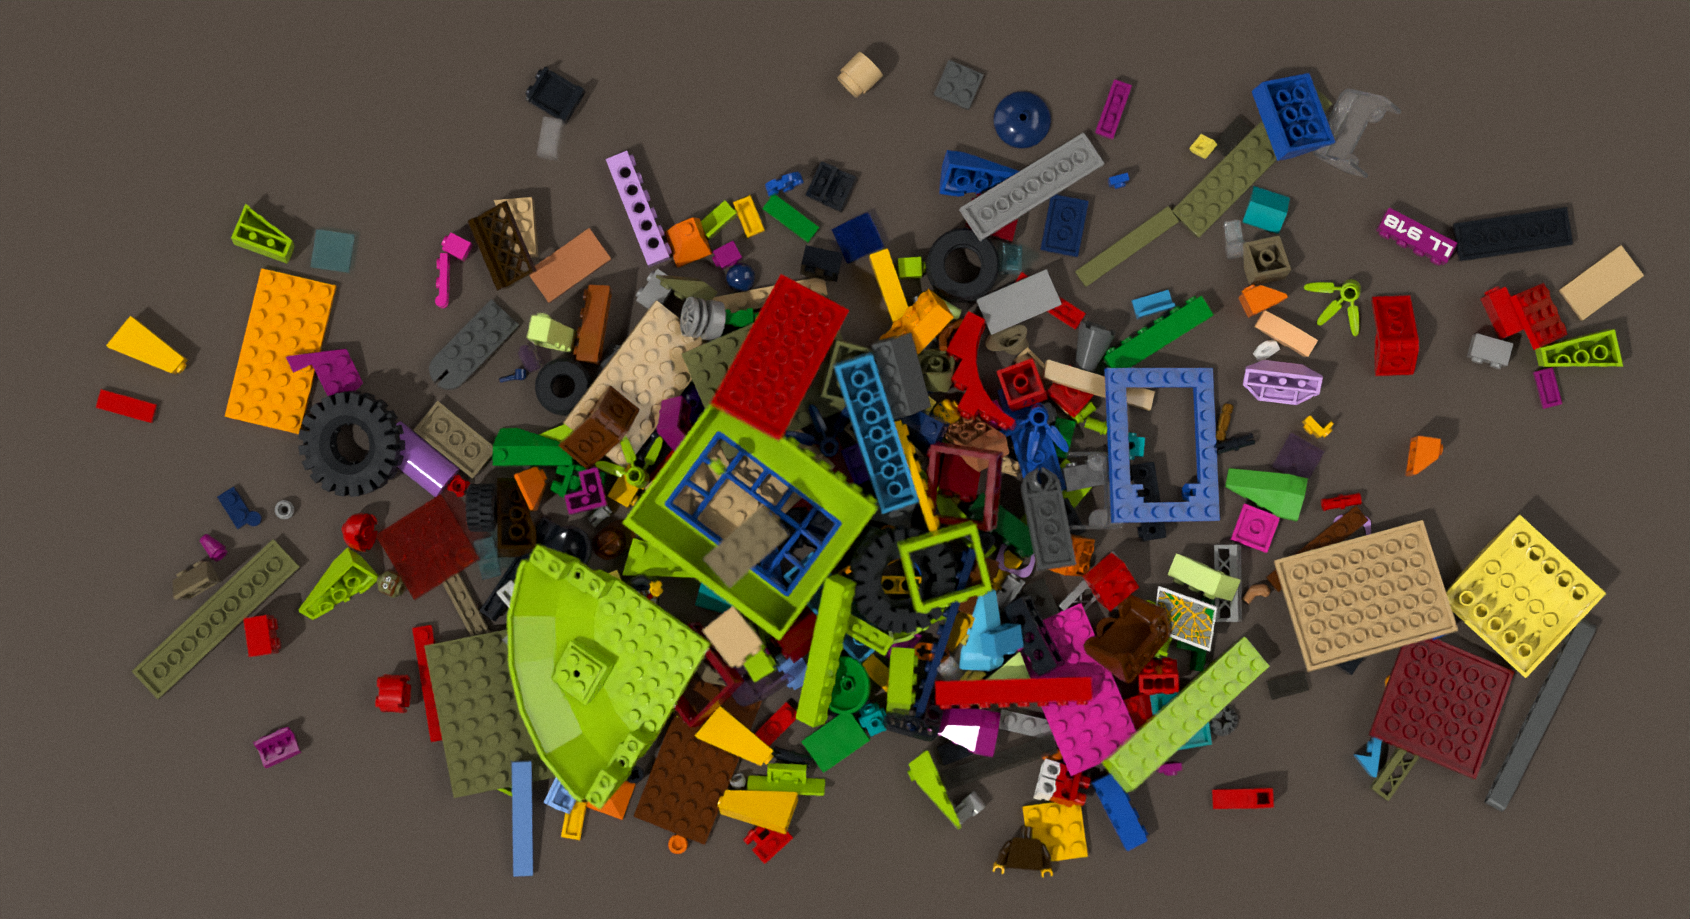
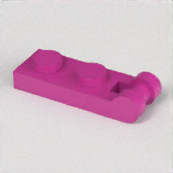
(443, 280)

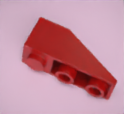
(1243, 798)

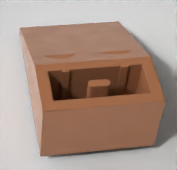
(978, 435)

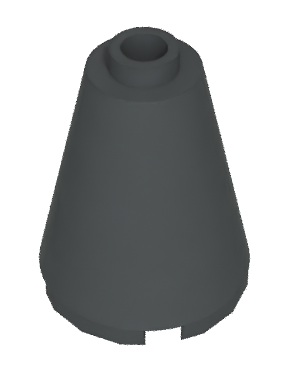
(1092, 345)

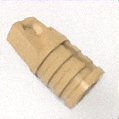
(1010, 466)

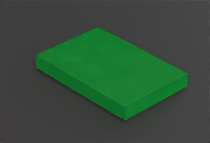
(835, 741)

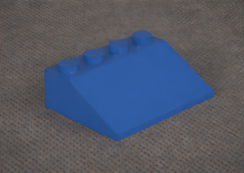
(1292, 116)

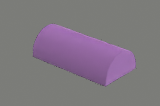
(425, 463)

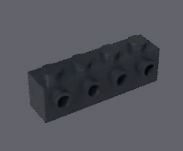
(1146, 475)

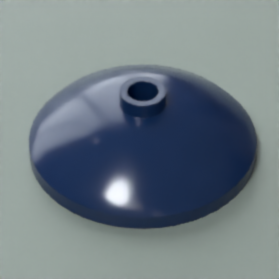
(1017, 132)

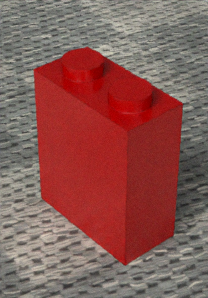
(1501, 312)

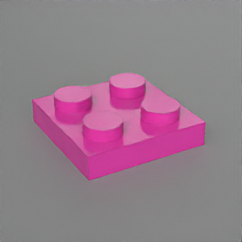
(1255, 528)

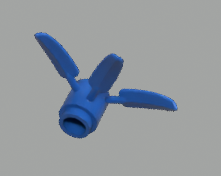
(1034, 436)

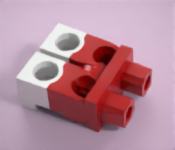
(1058, 786)

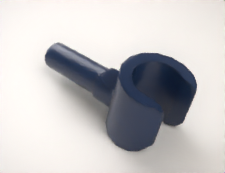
(520, 374)

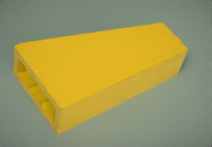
(888, 284)
(144, 345)
(731, 735)
(762, 808)

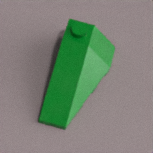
(523, 448)

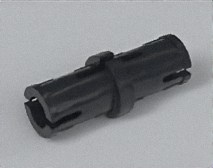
(1235, 443)
(791, 756)

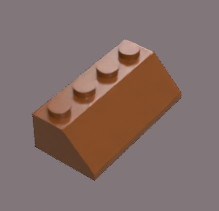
(594, 324)

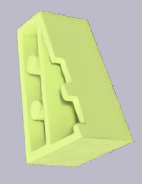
(1203, 578)

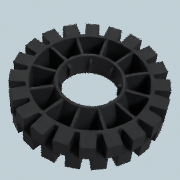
(321, 443)

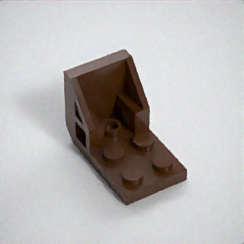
(601, 428)

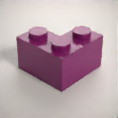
(674, 421)
(591, 497)

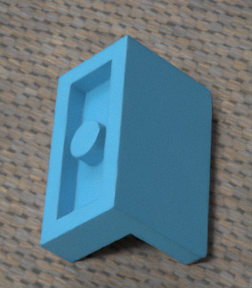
(1152, 304)

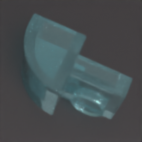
(489, 562)

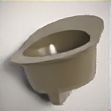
(1011, 340)

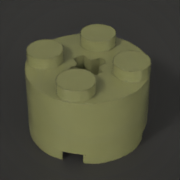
(937, 370)

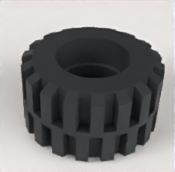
(481, 507)

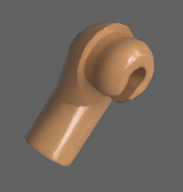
(1256, 590)

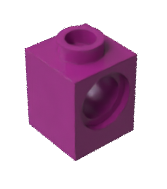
(726, 255)

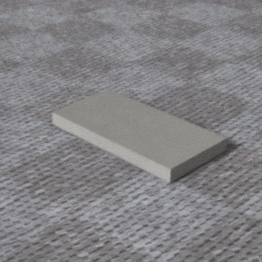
(1019, 302)

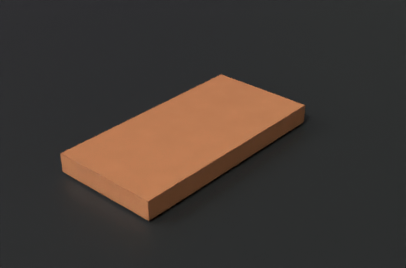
(569, 265)

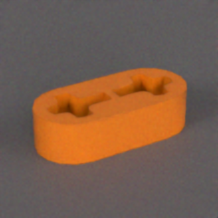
(927, 646)

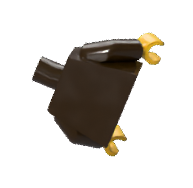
(1024, 854)

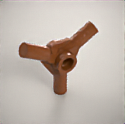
(945, 333)

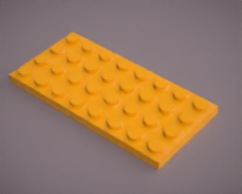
(284, 320)

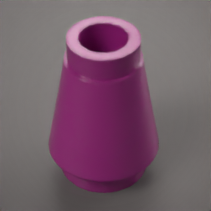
(213, 547)

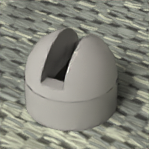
(737, 781)

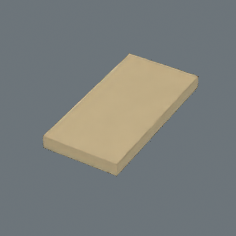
(1601, 283)

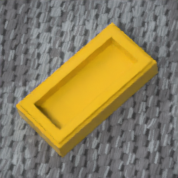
(748, 216)
(574, 821)

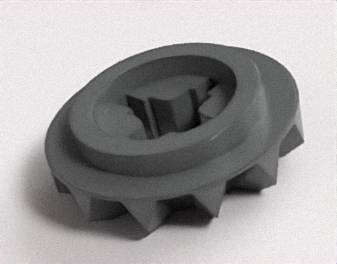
(1228, 727)

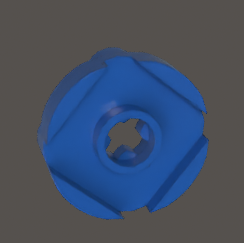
(785, 183)

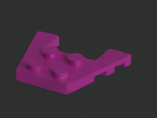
(332, 367)

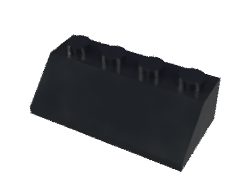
(822, 525)

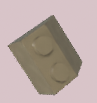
(1265, 261)

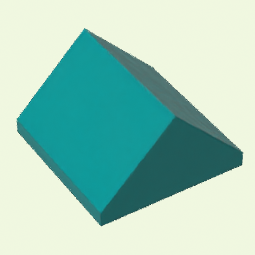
(1266, 210)

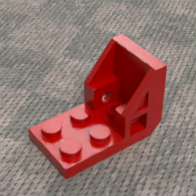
(1395, 336)

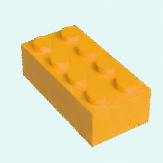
(922, 319)

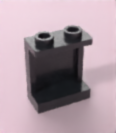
(554, 95)

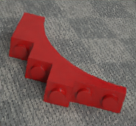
(966, 377)

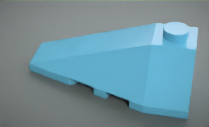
(986, 617)

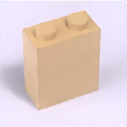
(733, 637)

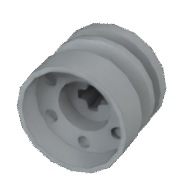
(702, 318)

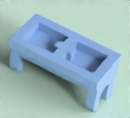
(559, 797)

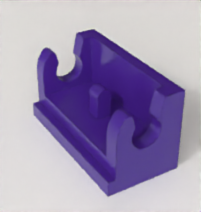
(856, 465)

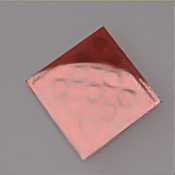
(428, 547)

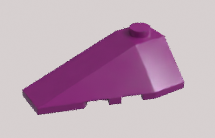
(970, 728)

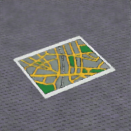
(1188, 618)

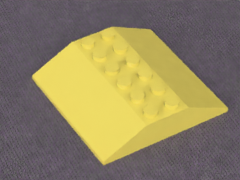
(1522, 595)

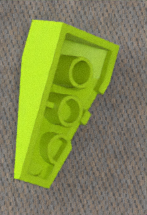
(343, 579)

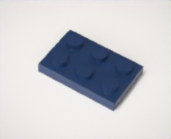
(1064, 225)

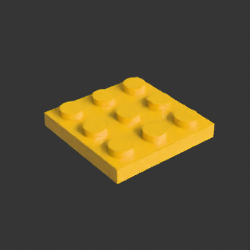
(1058, 828)

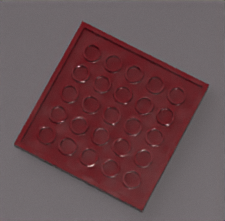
(1442, 705)

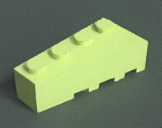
(551, 334)

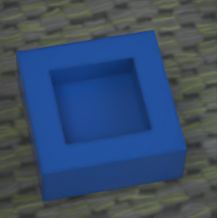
(1118, 181)

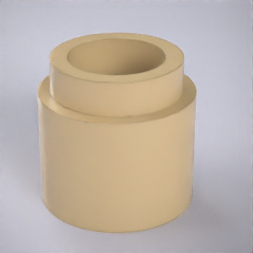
(859, 75)

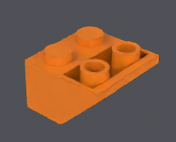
(1083, 550)

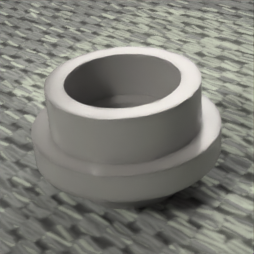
(278, 509)

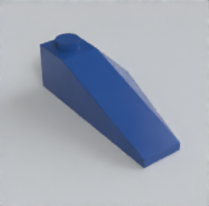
(969, 174)

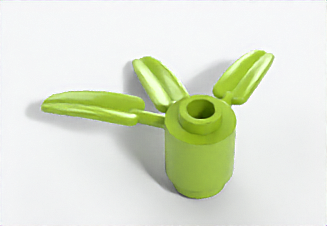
(1334, 306)
(634, 472)

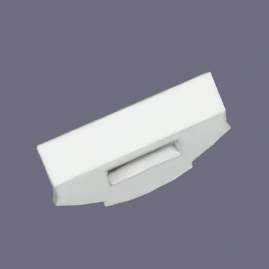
(1266, 349)

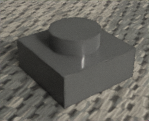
(1051, 412)

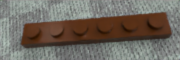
(1333, 534)

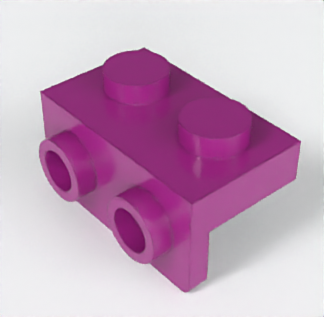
(277, 747)
(1170, 768)

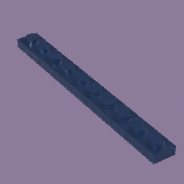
(943, 631)

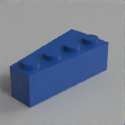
(1120, 811)

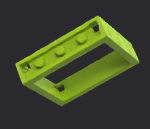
(934, 538)

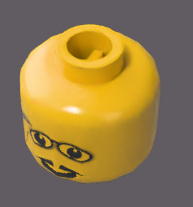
(947, 410)

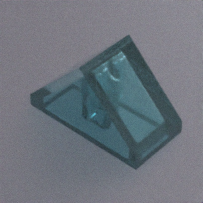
(1011, 259)

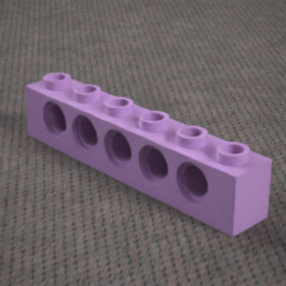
(616, 165)

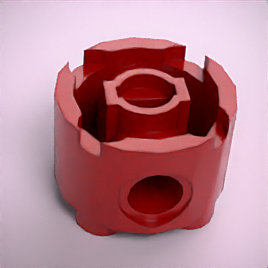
(393, 693)

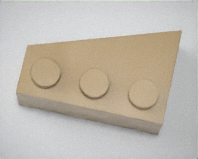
(524, 215)

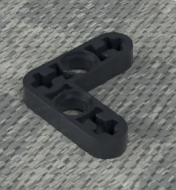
(926, 722)

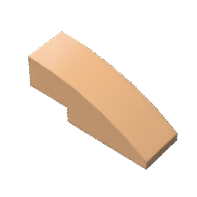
(1286, 333)

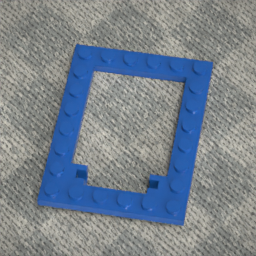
(1124, 499)

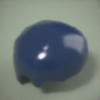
(740, 277)

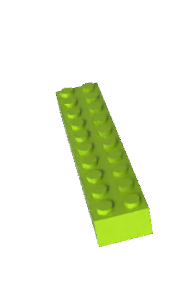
(1185, 714)

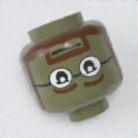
(391, 584)

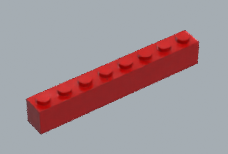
(1014, 692)

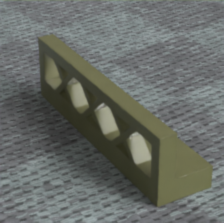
(1386, 772)

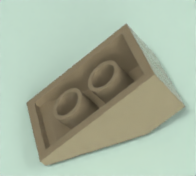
(193, 582)

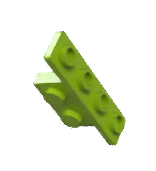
(787, 779)

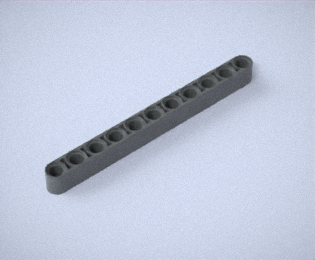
(1539, 715)

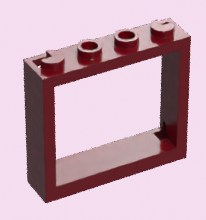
(993, 481)
(729, 675)

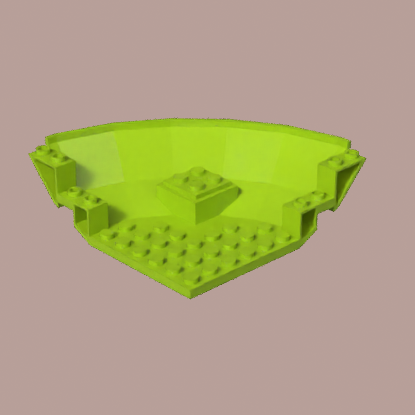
(629, 663)

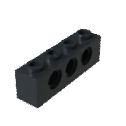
(1043, 641)

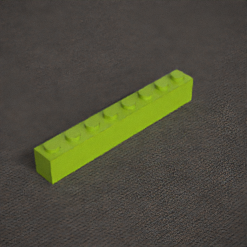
(825, 650)

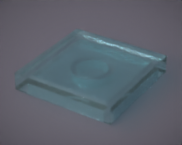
(332, 251)

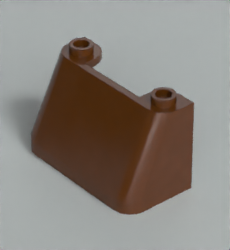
(1131, 639)

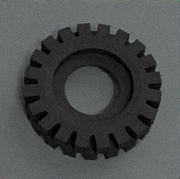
(868, 571)

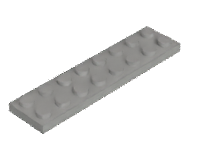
(1031, 187)

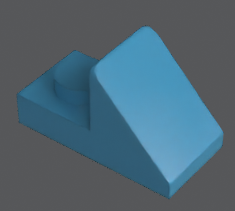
(1371, 762)

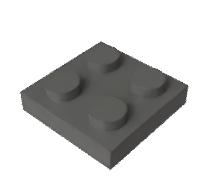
(958, 85)

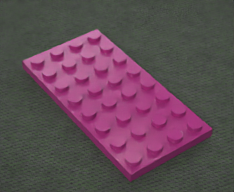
(1083, 731)

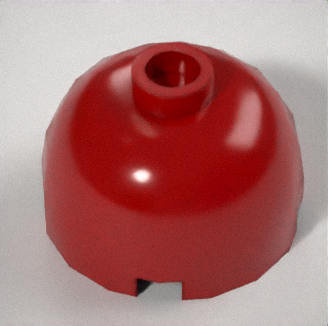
(359, 531)

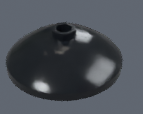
(573, 542)

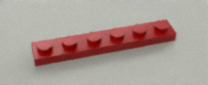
(422, 637)

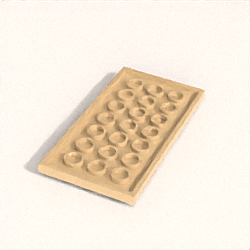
(645, 372)

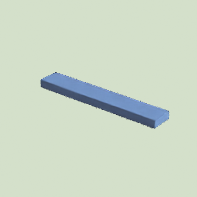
(522, 818)

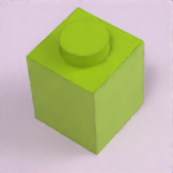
(911, 268)

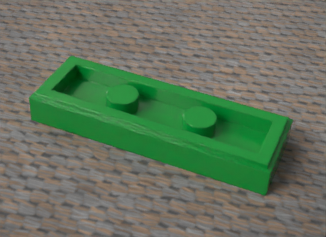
(790, 218)

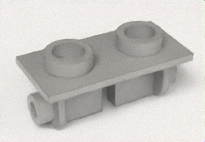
(1012, 587)

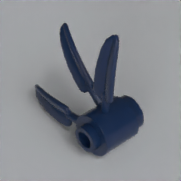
(821, 427)

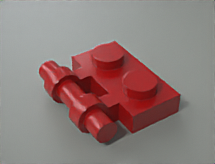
(769, 845)

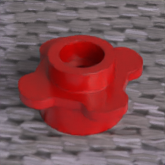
(453, 486)

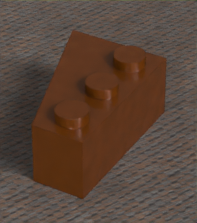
(975, 579)

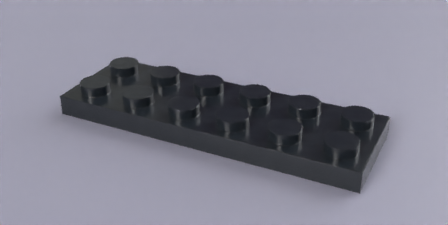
(1512, 234)

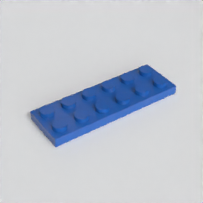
(1045, 452)

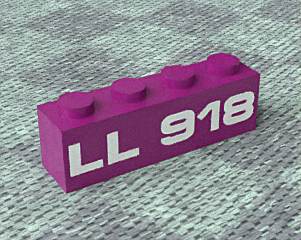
(1416, 237)

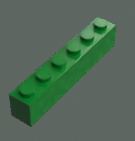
(1159, 335)

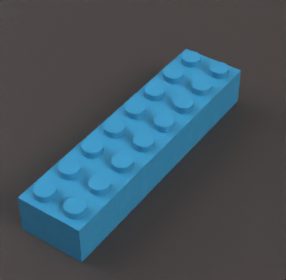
(876, 432)

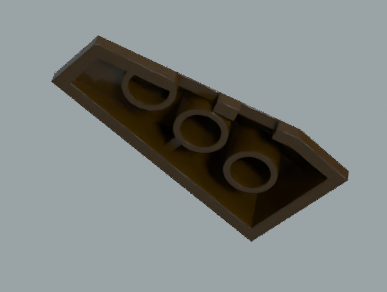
(514, 525)

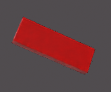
(126, 406)

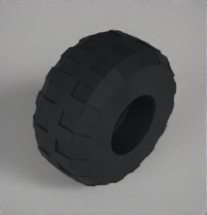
(547, 377)

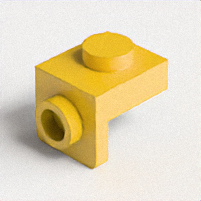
(1312, 426)

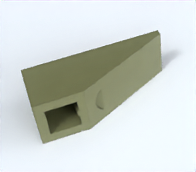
(687, 286)

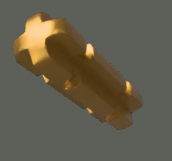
(1223, 422)

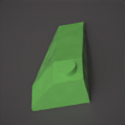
(1274, 491)

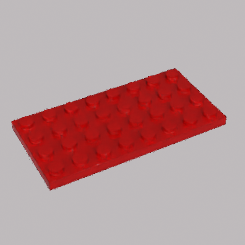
(779, 357)

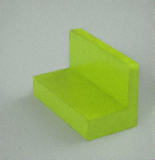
(718, 219)

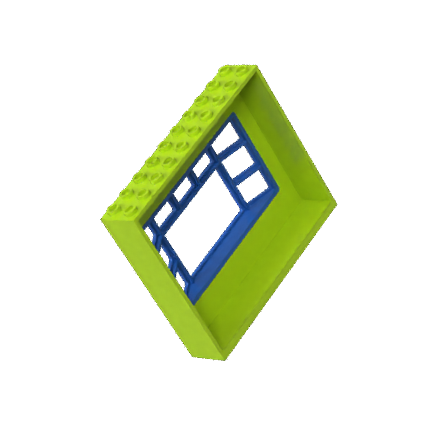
(689, 540)

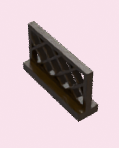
(492, 252)

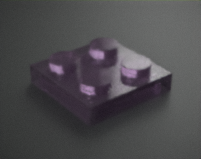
(1297, 457)

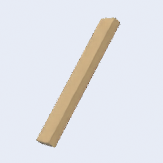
(1093, 383)

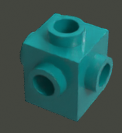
(1137, 446)
(872, 718)

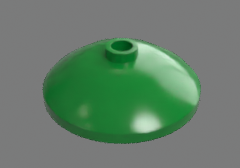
(846, 698)

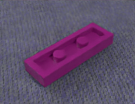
(1113, 109)

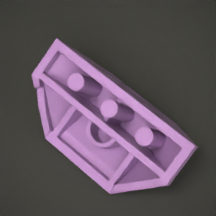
(1281, 382)

